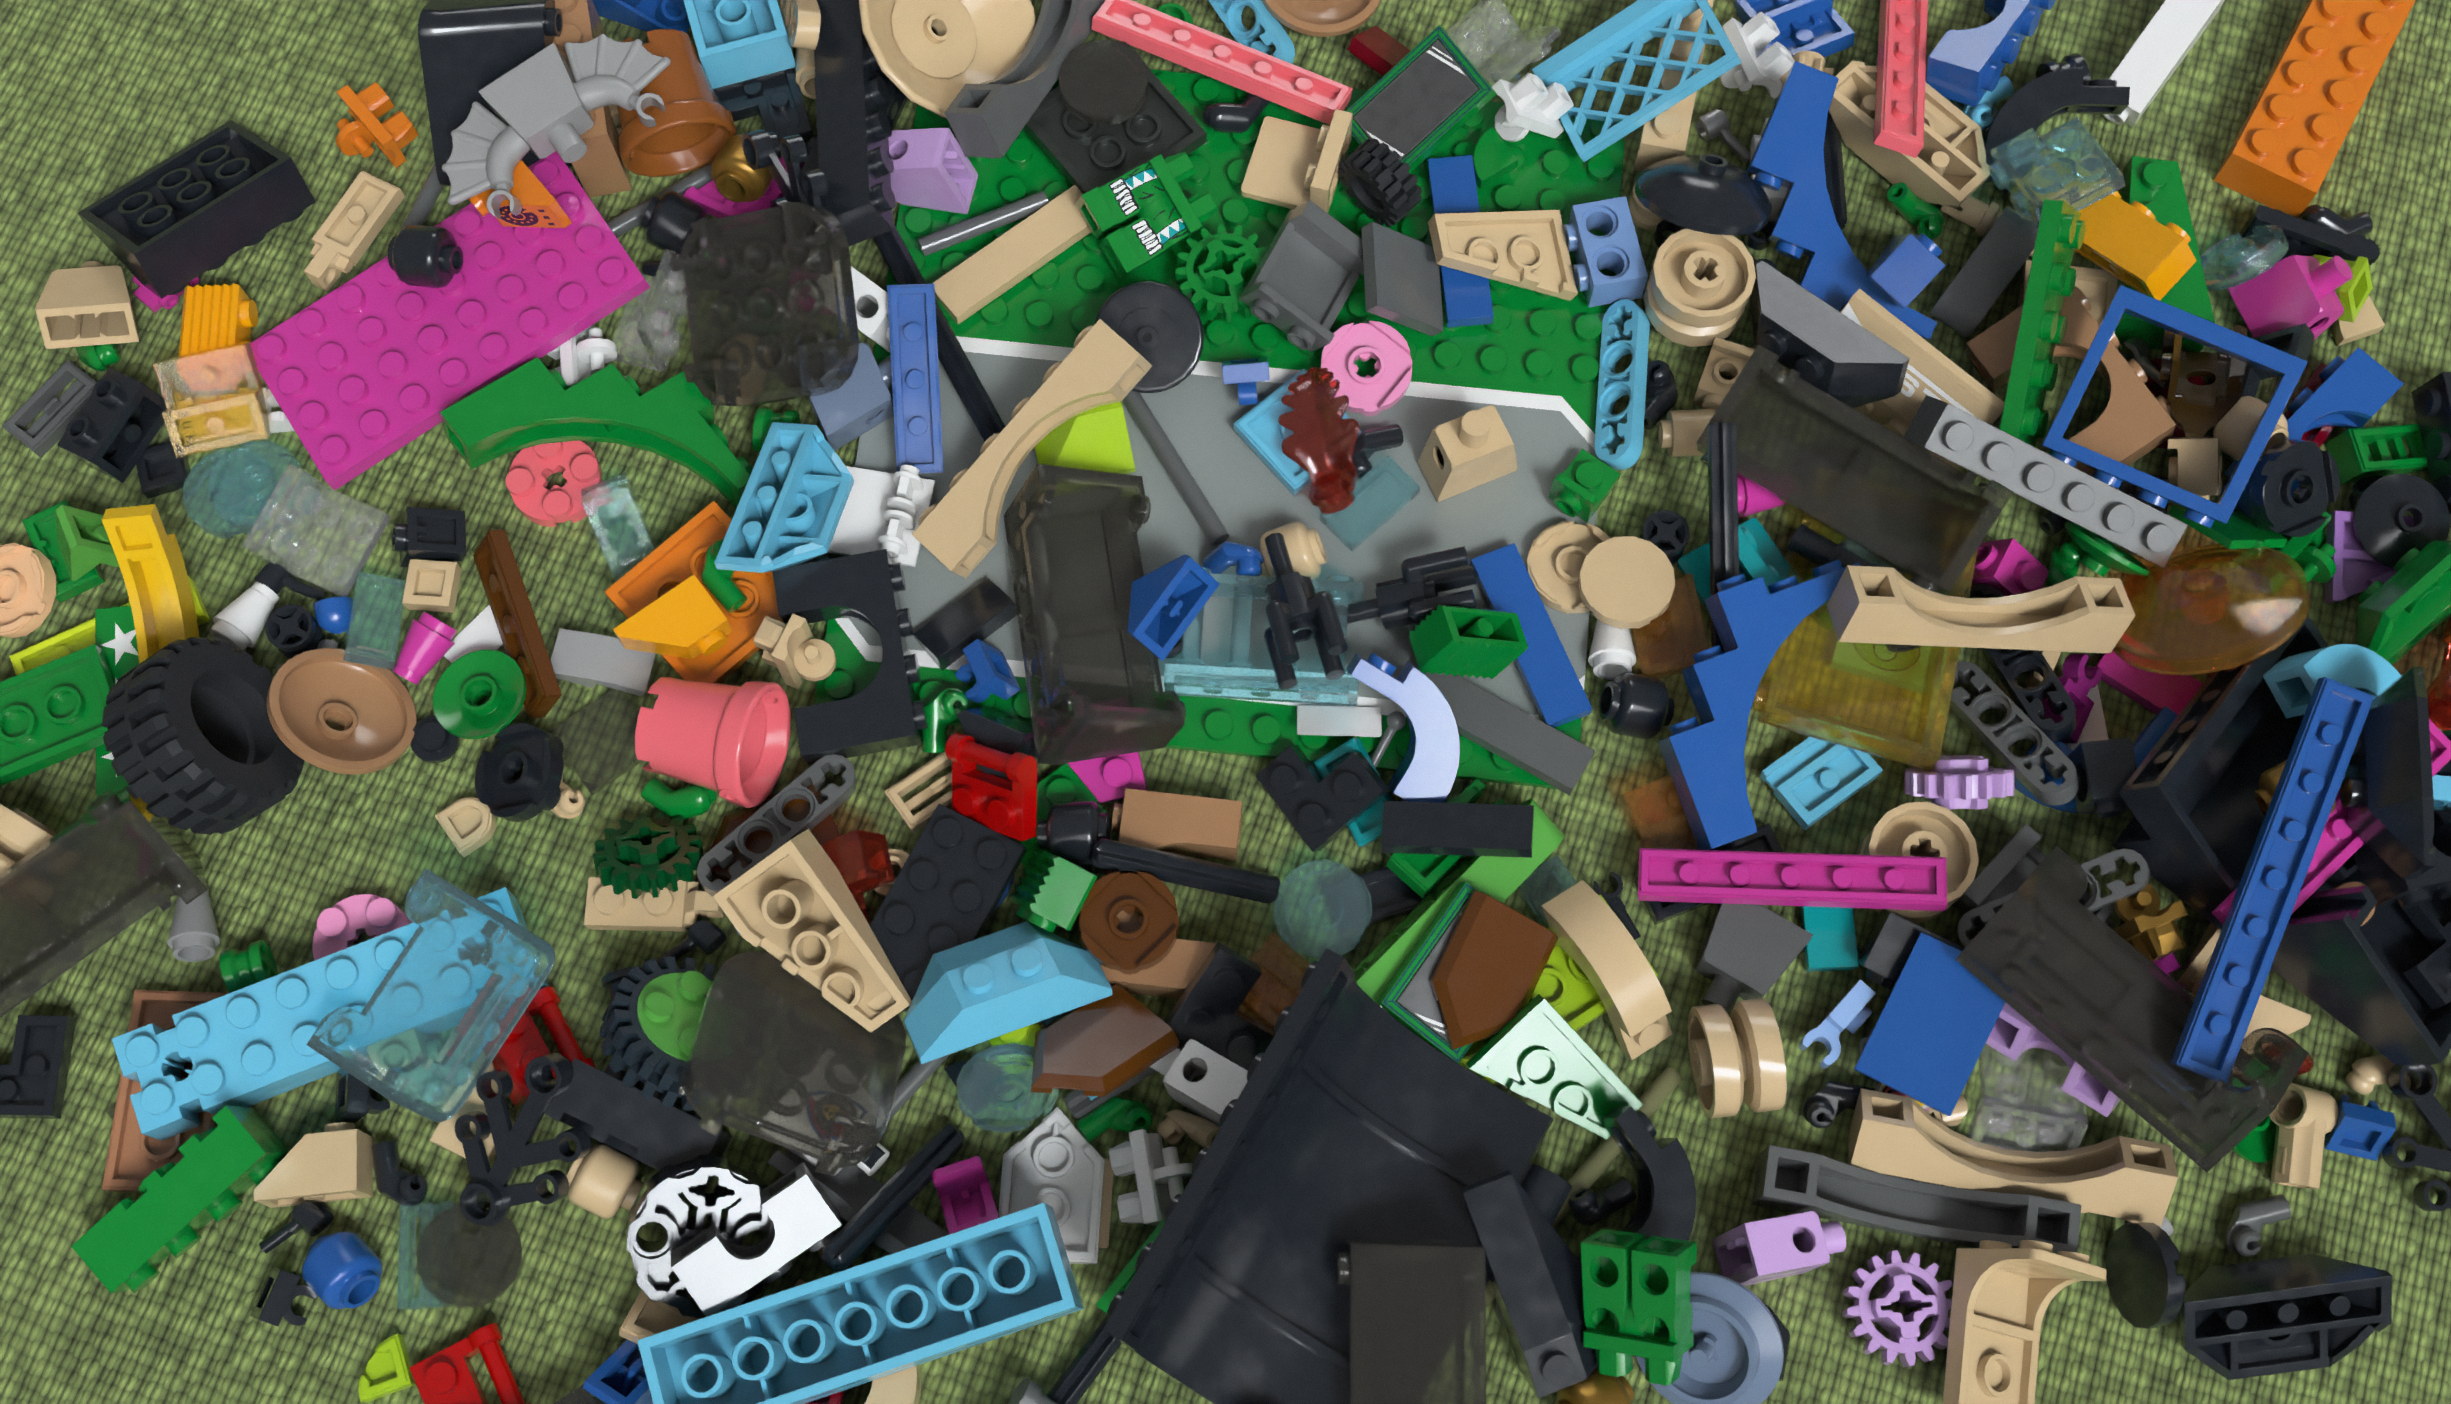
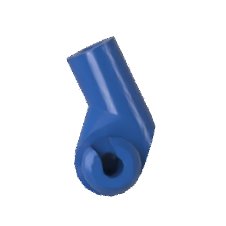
(1229, 554)

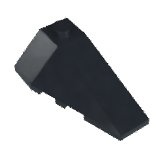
(1533, 1282)

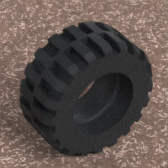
(168, 760)

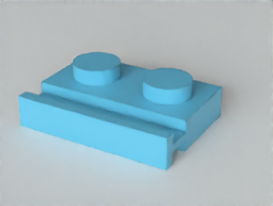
(1818, 778)

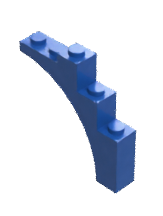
(1793, 157)
(1709, 757)

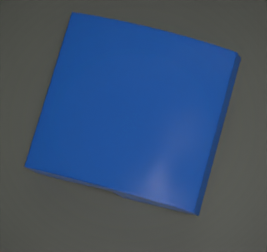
(1802, 24)

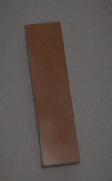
(517, 621)

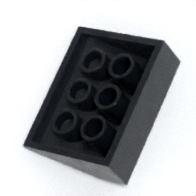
(199, 208)

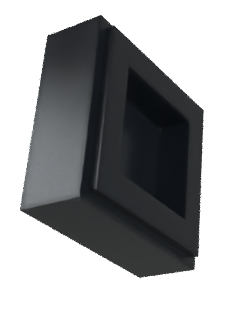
(161, 470)

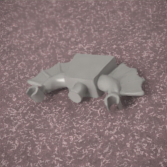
(545, 111)

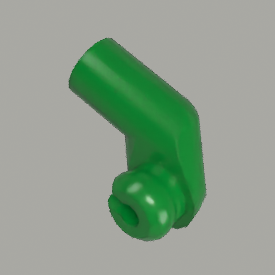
(99, 356)
(2064, 562)
(720, 581)
(940, 713)
(683, 802)
(1116, 1114)

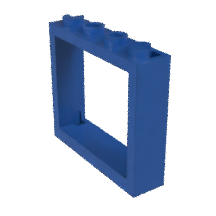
(2205, 333)

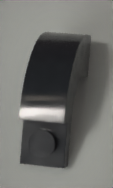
(2049, 97)
(1663, 1176)

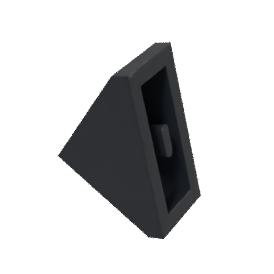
(998, 732)

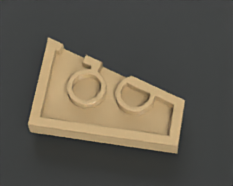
(1507, 247)

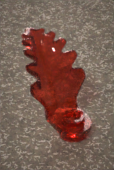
(1321, 438)

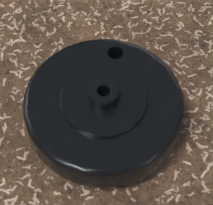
(1160, 328)

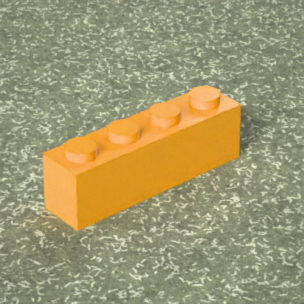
(2135, 245)

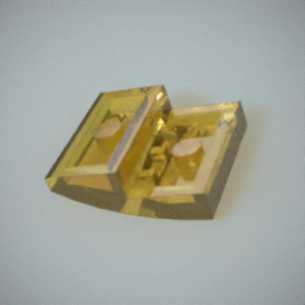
(212, 399)

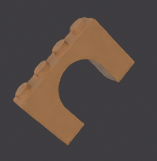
(601, 166)
(2133, 417)
(1185, 828)

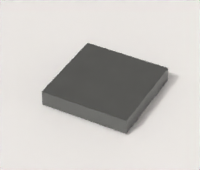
(1401, 279)

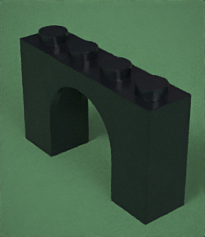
(886, 711)

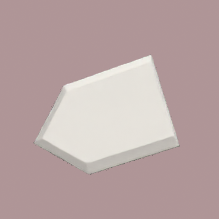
(1063, 1171)

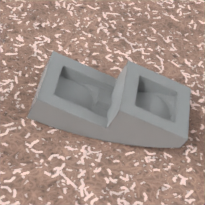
(600, 660)

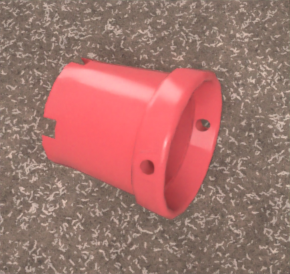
(717, 736)

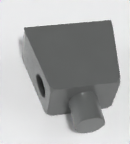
(1747, 952)

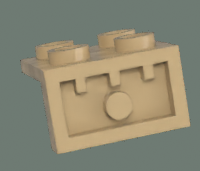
(1297, 162)

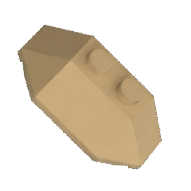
(1953, 148)

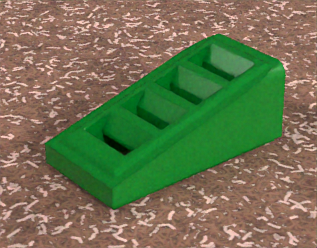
(2354, 458)

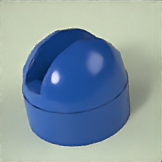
(333, 614)

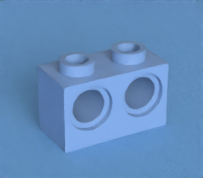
(1614, 251)

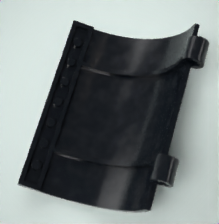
(1332, 1141)

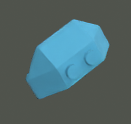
(788, 502)
(999, 988)

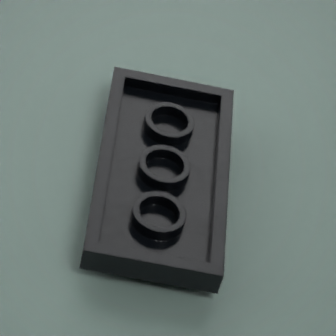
(943, 892)

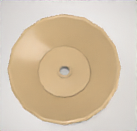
(971, 44)

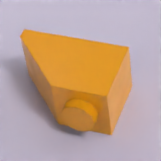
(677, 624)

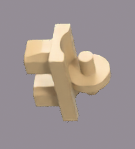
(794, 650)

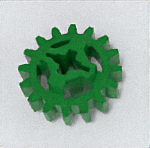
(1222, 277)

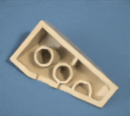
(812, 924)

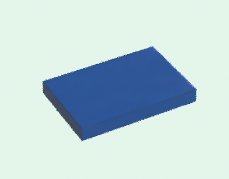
(1931, 1028)

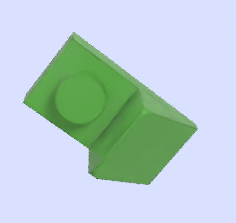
(82, 541)

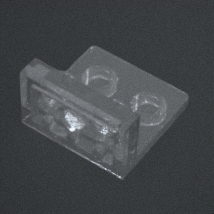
(1497, 44)
(652, 320)
(316, 532)
(2025, 1103)

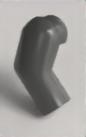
(2248, 1219)

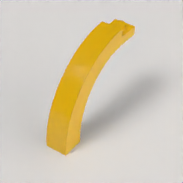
(153, 577)

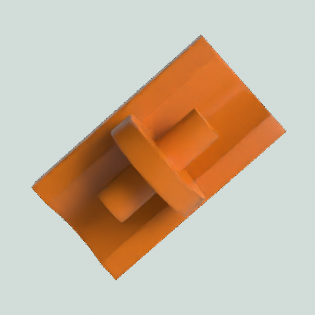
(366, 109)

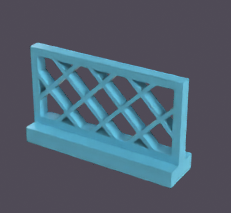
(1622, 41)

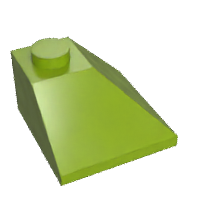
(1090, 442)

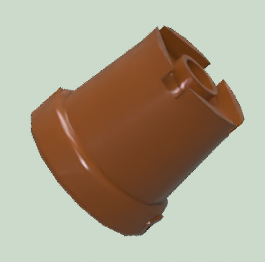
(693, 122)

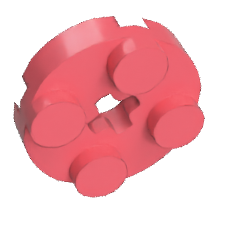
(529, 481)

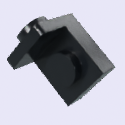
(430, 535)

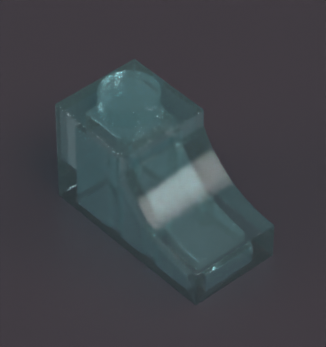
(618, 523)

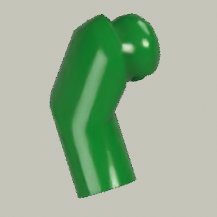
(1916, 210)

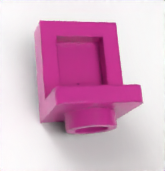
(2008, 567)
(965, 1194)

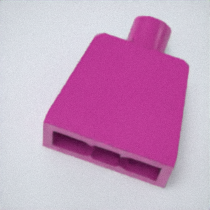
(2293, 294)

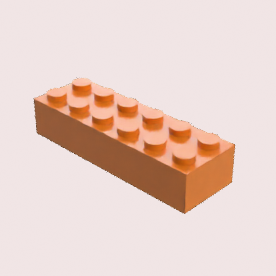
(2311, 100)

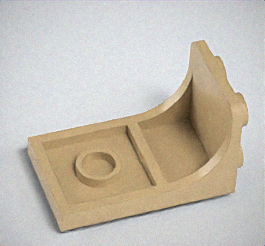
(1999, 1317)

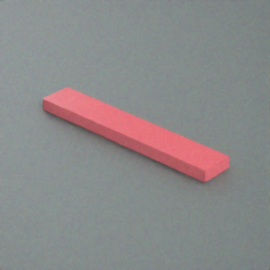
(1222, 59)
(1901, 76)

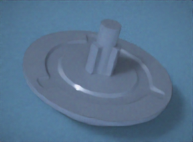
(1734, 1348)

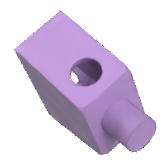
(931, 170)
(1777, 1247)

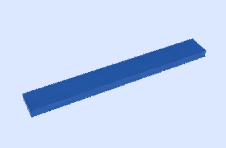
(2272, 880)

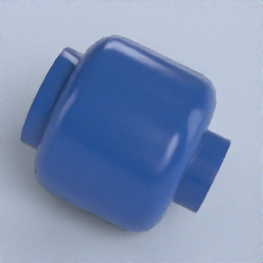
(342, 1270)

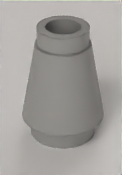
(193, 930)

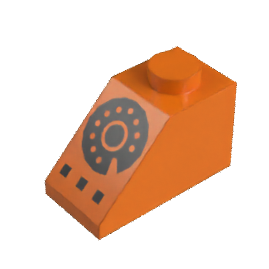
(538, 205)

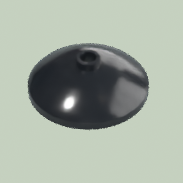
(1704, 195)

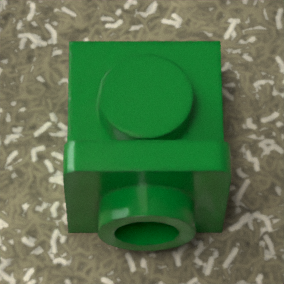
(1583, 486)

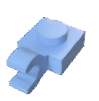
(1847, 1014)

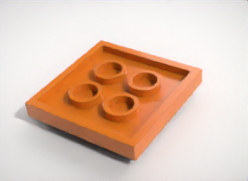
(677, 561)

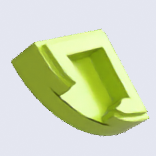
(386, 1370)

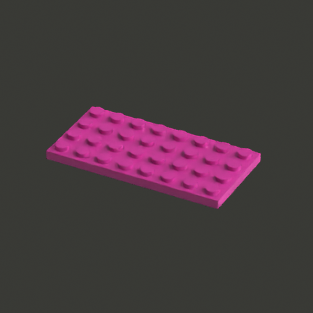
(388, 356)

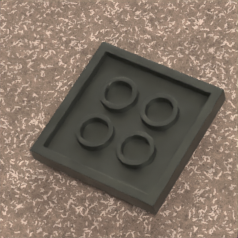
(1102, 152)

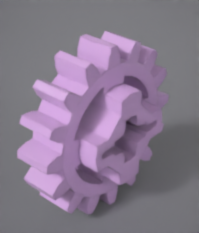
(1960, 782)
(1899, 1287)

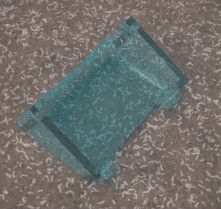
(441, 1003)

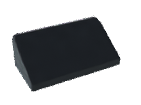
(968, 619)

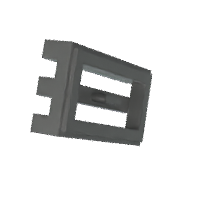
(57, 412)

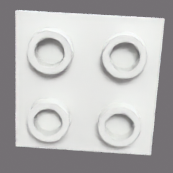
(883, 514)

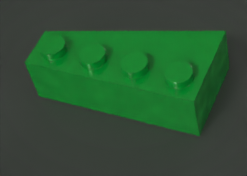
(2161, 189)
(181, 1200)

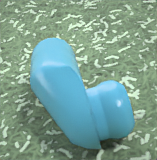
(1982, 112)

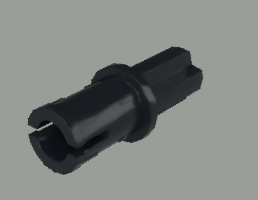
(1822, 550)

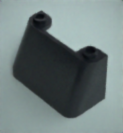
(468, 48)

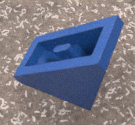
(1167, 603)
(621, 1378)

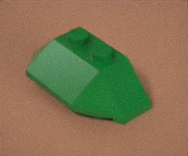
(2408, 605)

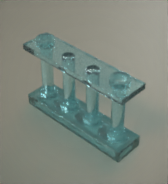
(1237, 676)

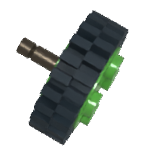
(654, 1024)

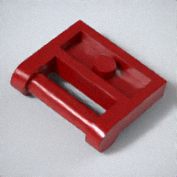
(988, 799)
(526, 1042)
(451, 1378)

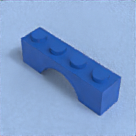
(1972, 59)
(2347, 399)

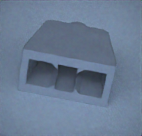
(858, 403)

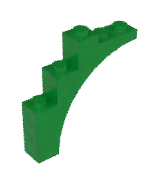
(538, 408)

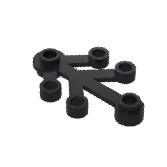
(765, 150)
(2423, 1086)
(514, 1144)

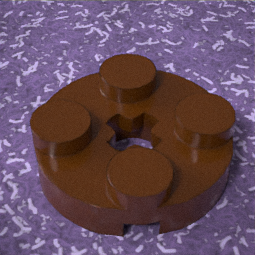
(1129, 893)

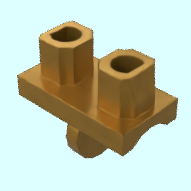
(2148, 927)

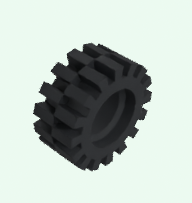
(1380, 182)

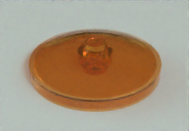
(2212, 609)

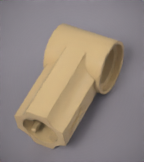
(2301, 1127)

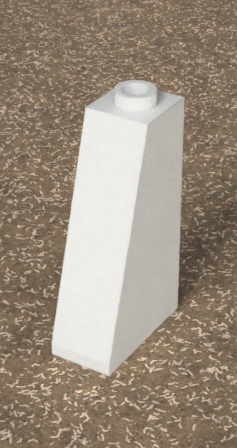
(2160, 52)

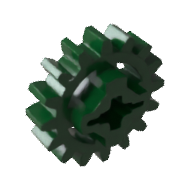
(648, 855)

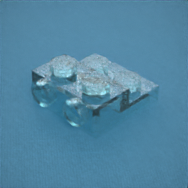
(2056, 166)

